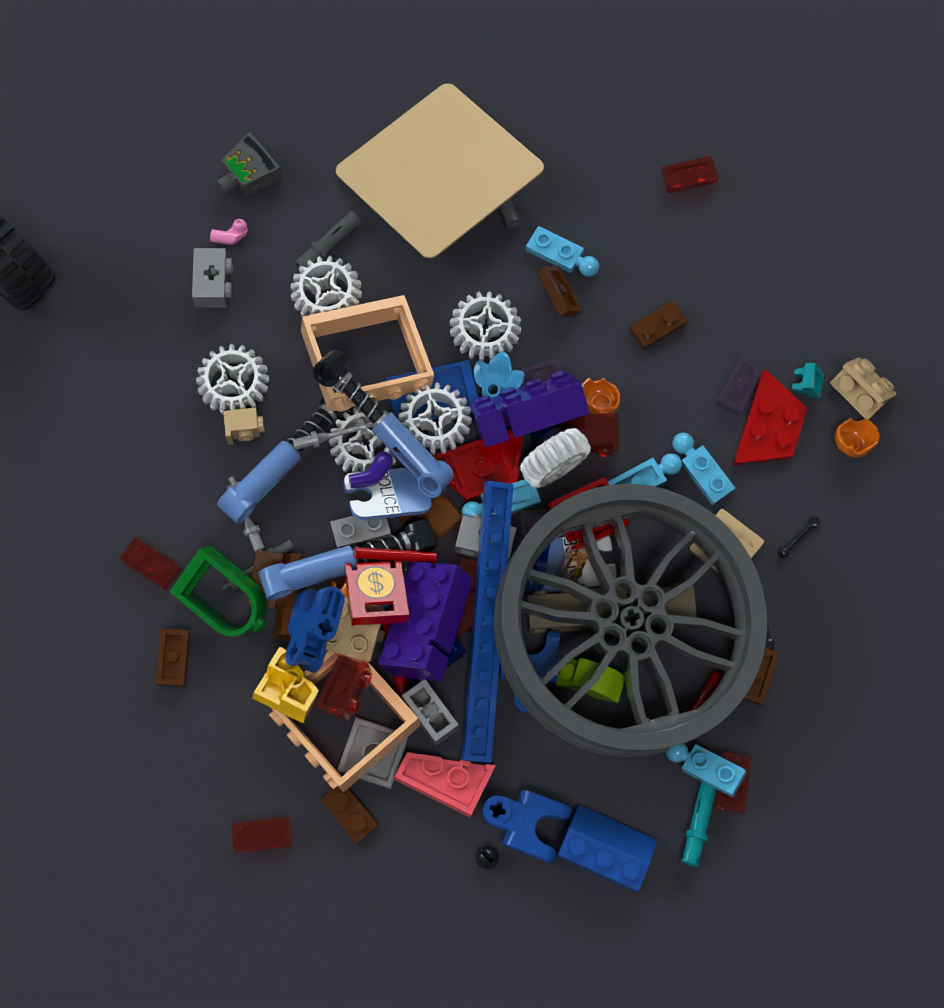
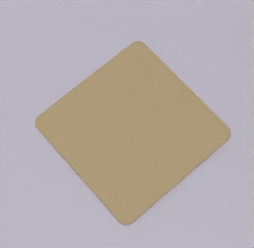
(439, 170)

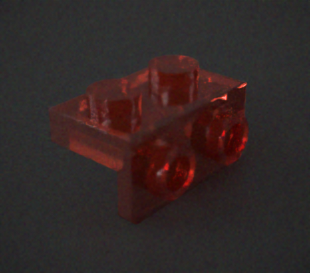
(343, 688)

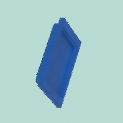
(456, 375)

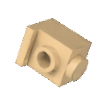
(242, 424)

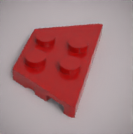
(771, 424)
(476, 464)

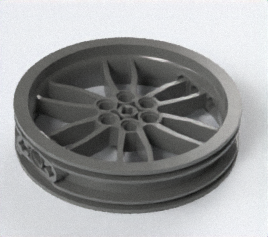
(611, 506)

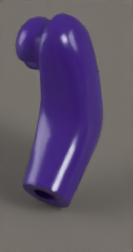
(375, 473)

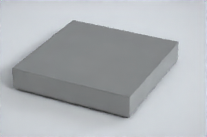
(362, 740)

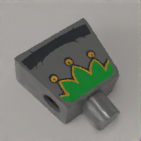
(248, 168)

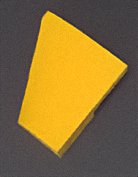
(286, 688)

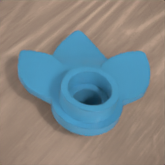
(498, 374)

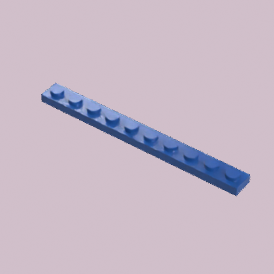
(483, 658)

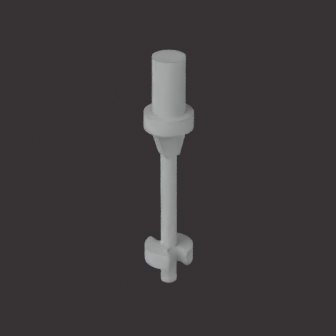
(317, 438)
(251, 530)

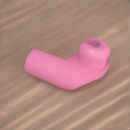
(231, 236)

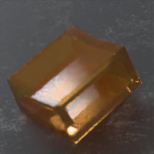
(442, 516)
(576, 556)

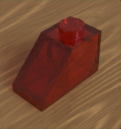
(600, 431)

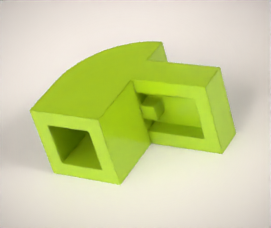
(577, 673)

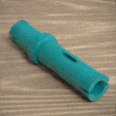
(696, 835)

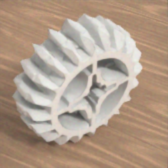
(331, 271)
(495, 326)
(248, 365)
(445, 415)
(355, 444)
(555, 457)

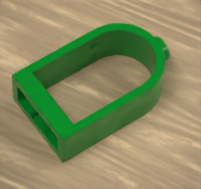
(193, 574)

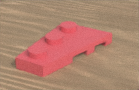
(445, 781)

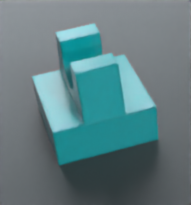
(812, 380)

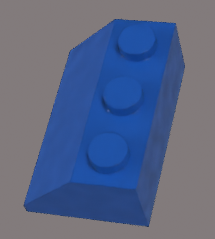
(607, 849)

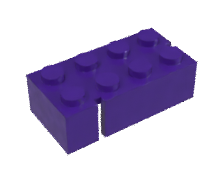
(528, 408)
(435, 608)

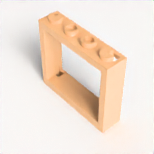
(362, 316)
(315, 757)

